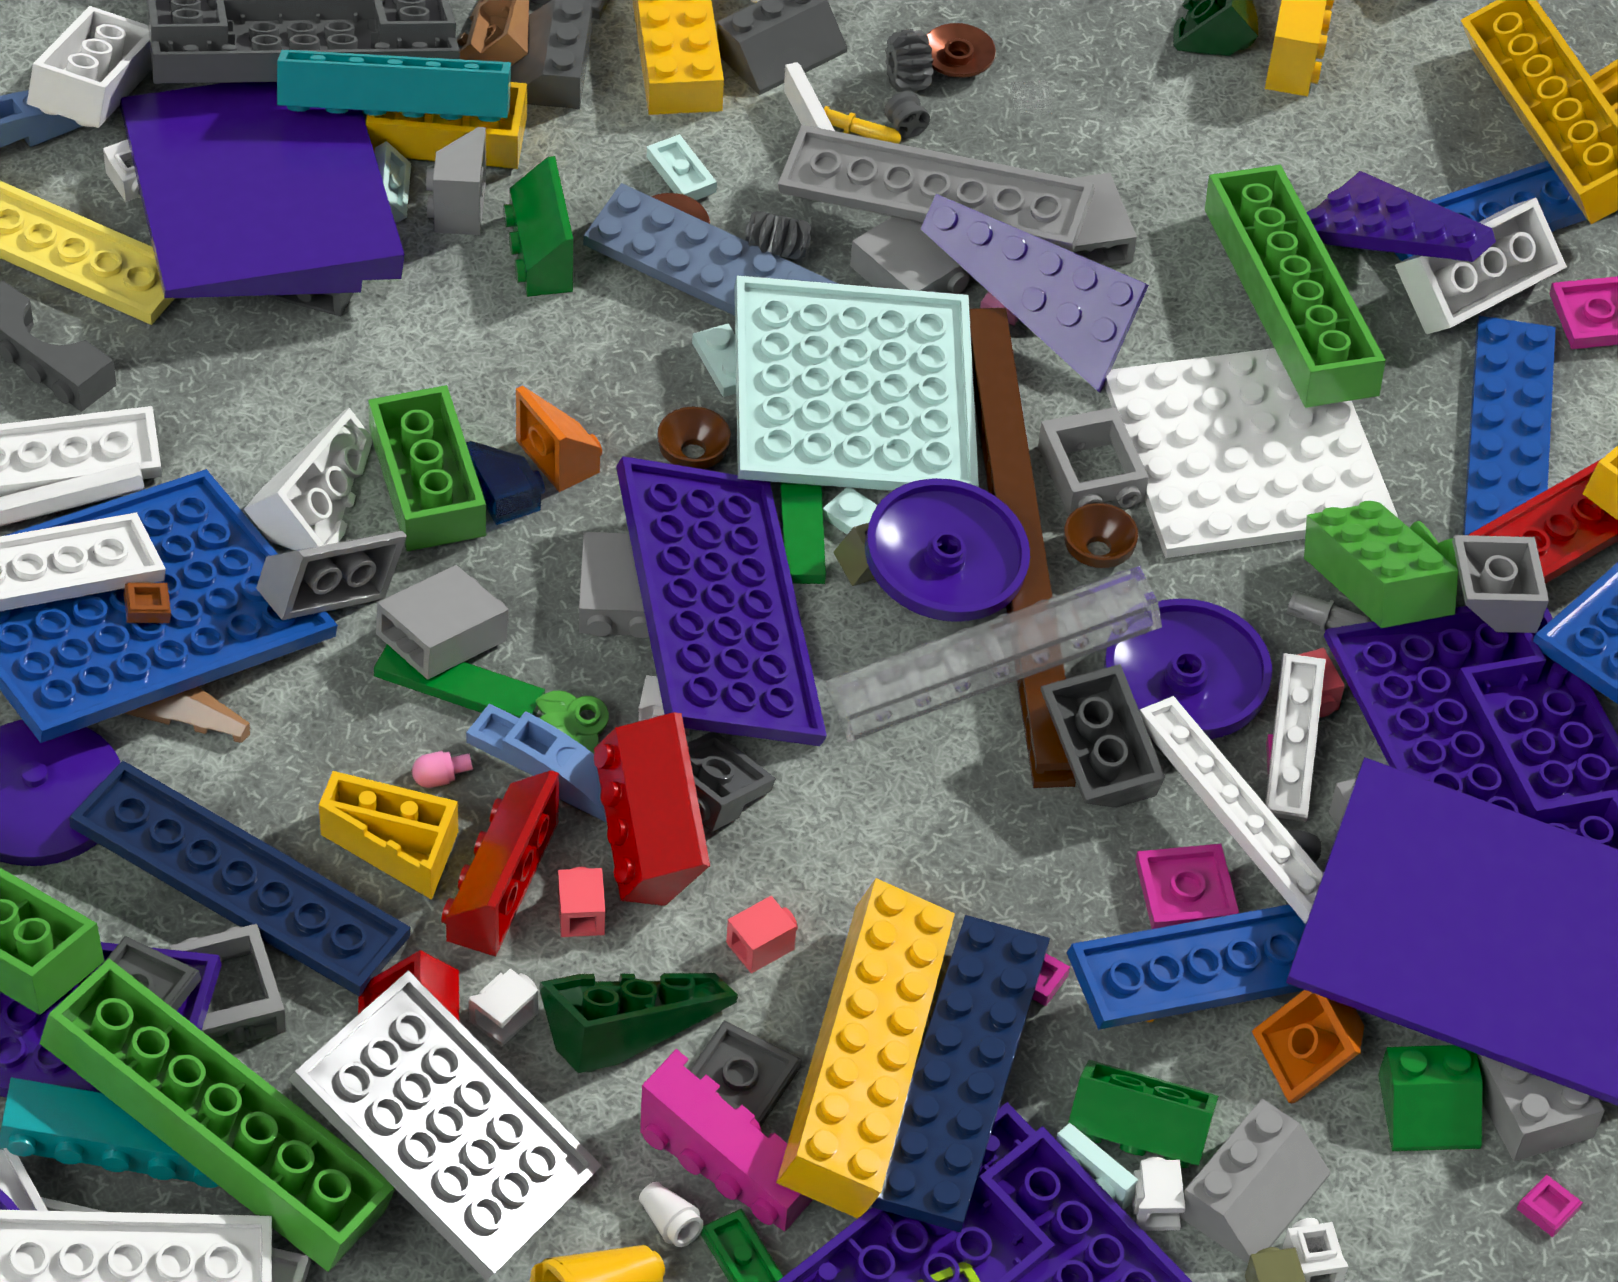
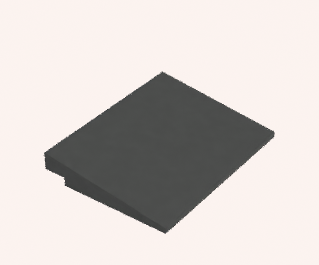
(245, 37)

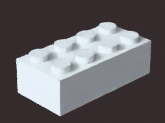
(91, 67)
(1455, 290)

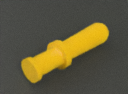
(862, 127)

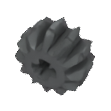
(909, 60)
(778, 234)

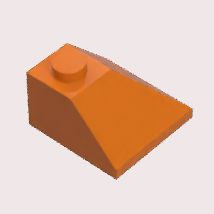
(555, 441)
(1309, 1041)

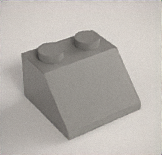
(458, 185)
(1502, 581)

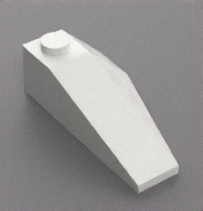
(310, 494)

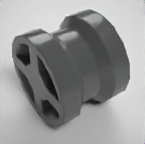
(907, 114)

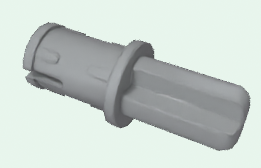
(1322, 612)

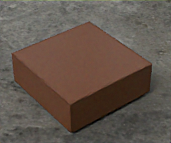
(147, 603)

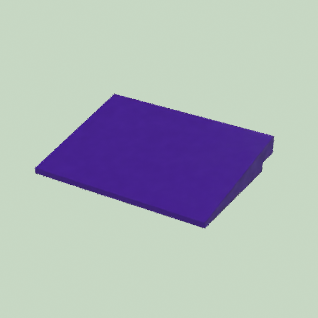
(258, 194)
(1486, 717)
(1470, 929)
(1026, 1222)

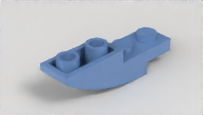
(28, 122)
(538, 748)

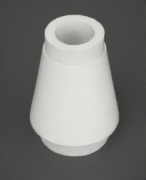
(672, 1215)

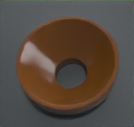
(694, 427)
(1100, 524)

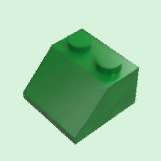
(1432, 1097)

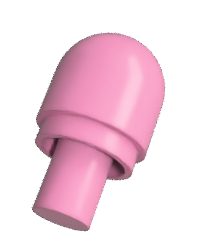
(439, 768)

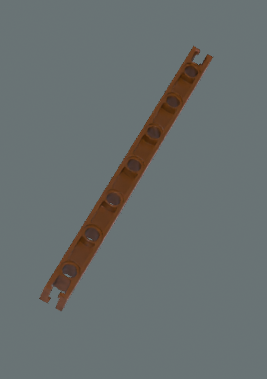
(1012, 481)

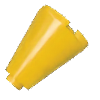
(610, 1265)

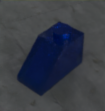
(506, 482)

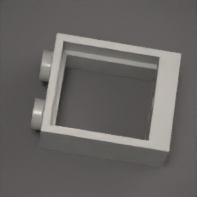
(1087, 432)
(253, 1018)

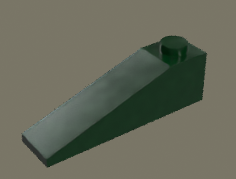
(1216, 26)
(614, 1020)

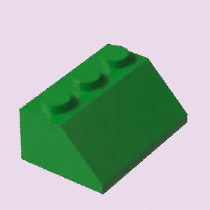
(540, 231)
(1142, 1113)

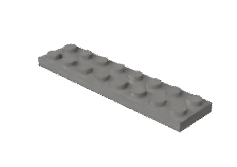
(906, 178)

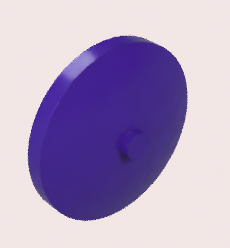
(947, 550)
(1201, 658)
(42, 790)

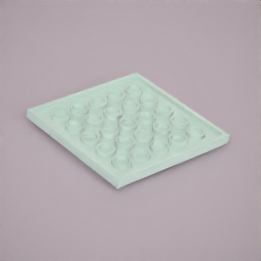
(852, 384)

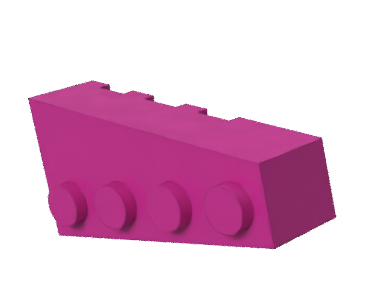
(717, 1141)

